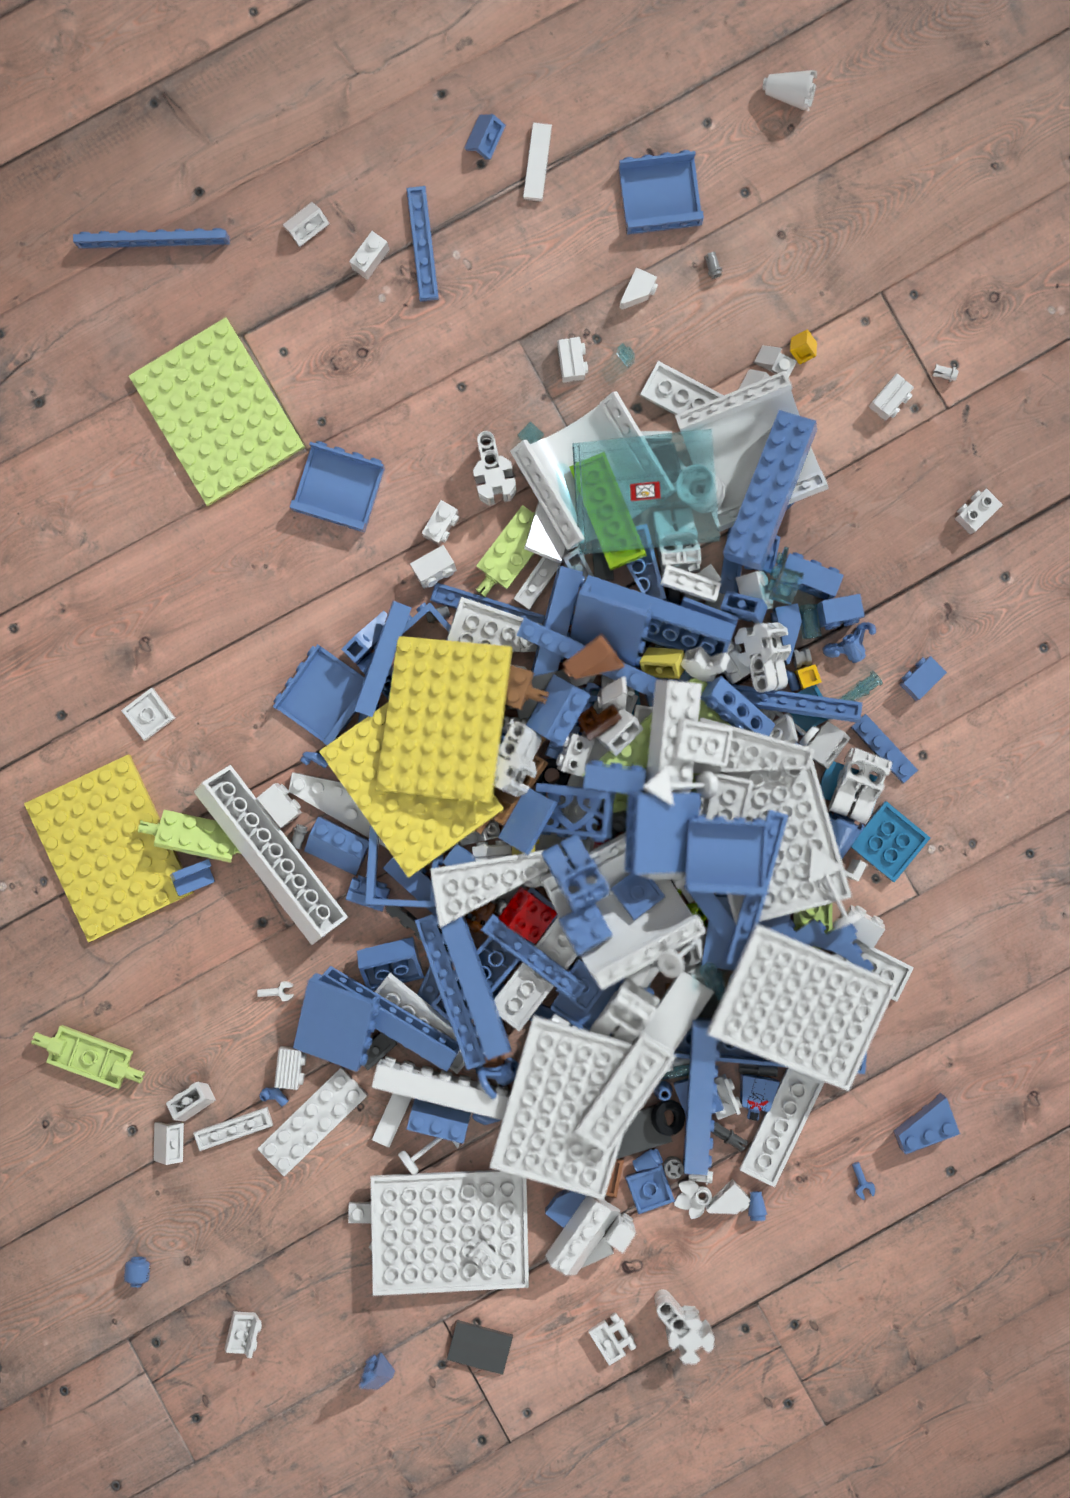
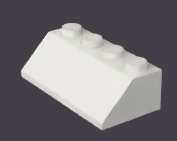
(581, 1235)

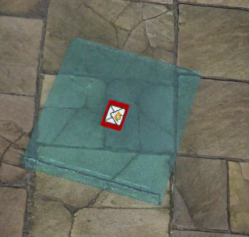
(646, 491)

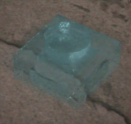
(626, 354)
(530, 433)

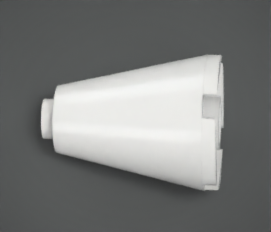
(792, 88)

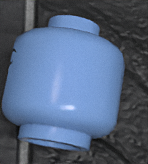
(137, 1271)

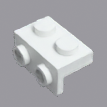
(243, 1333)

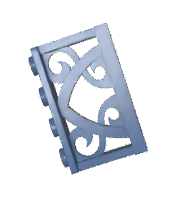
(596, 798)

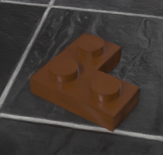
(594, 723)

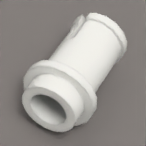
(945, 372)
(702, 1178)

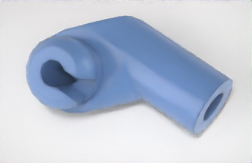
(792, 681)
(315, 757)
(273, 1093)
(485, 1120)

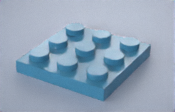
(890, 841)

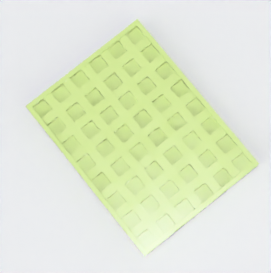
(216, 411)

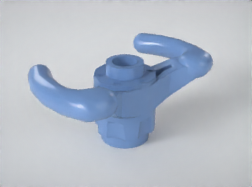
(851, 644)
(503, 1075)

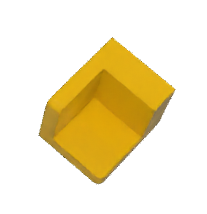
(803, 346)
(808, 676)

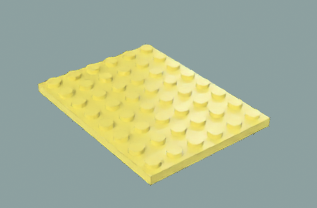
(444, 719)
(409, 825)
(96, 847)

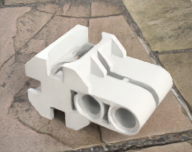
(493, 474)
(680, 556)
(765, 655)
(516, 759)
(866, 790)
(626, 1012)
(683, 1327)

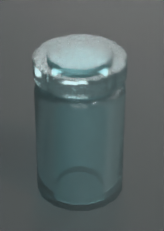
(810, 622)

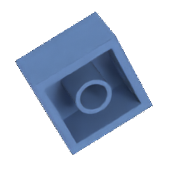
(839, 611)
(585, 929)

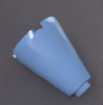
(844, 831)

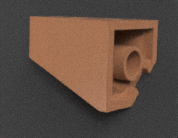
(592, 660)

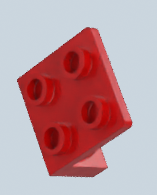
(527, 915)

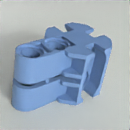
(566, 876)

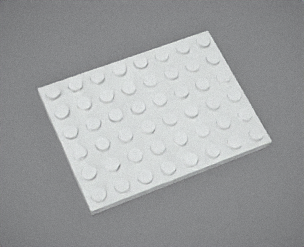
(808, 825)
(801, 1007)
(551, 1094)
(435, 1219)

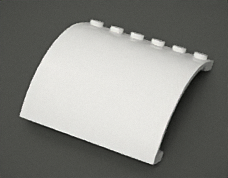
(739, 434)
(548, 462)
(635, 941)

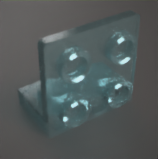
(785, 581)

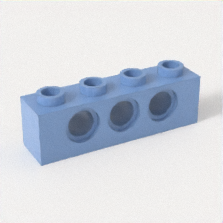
(735, 707)

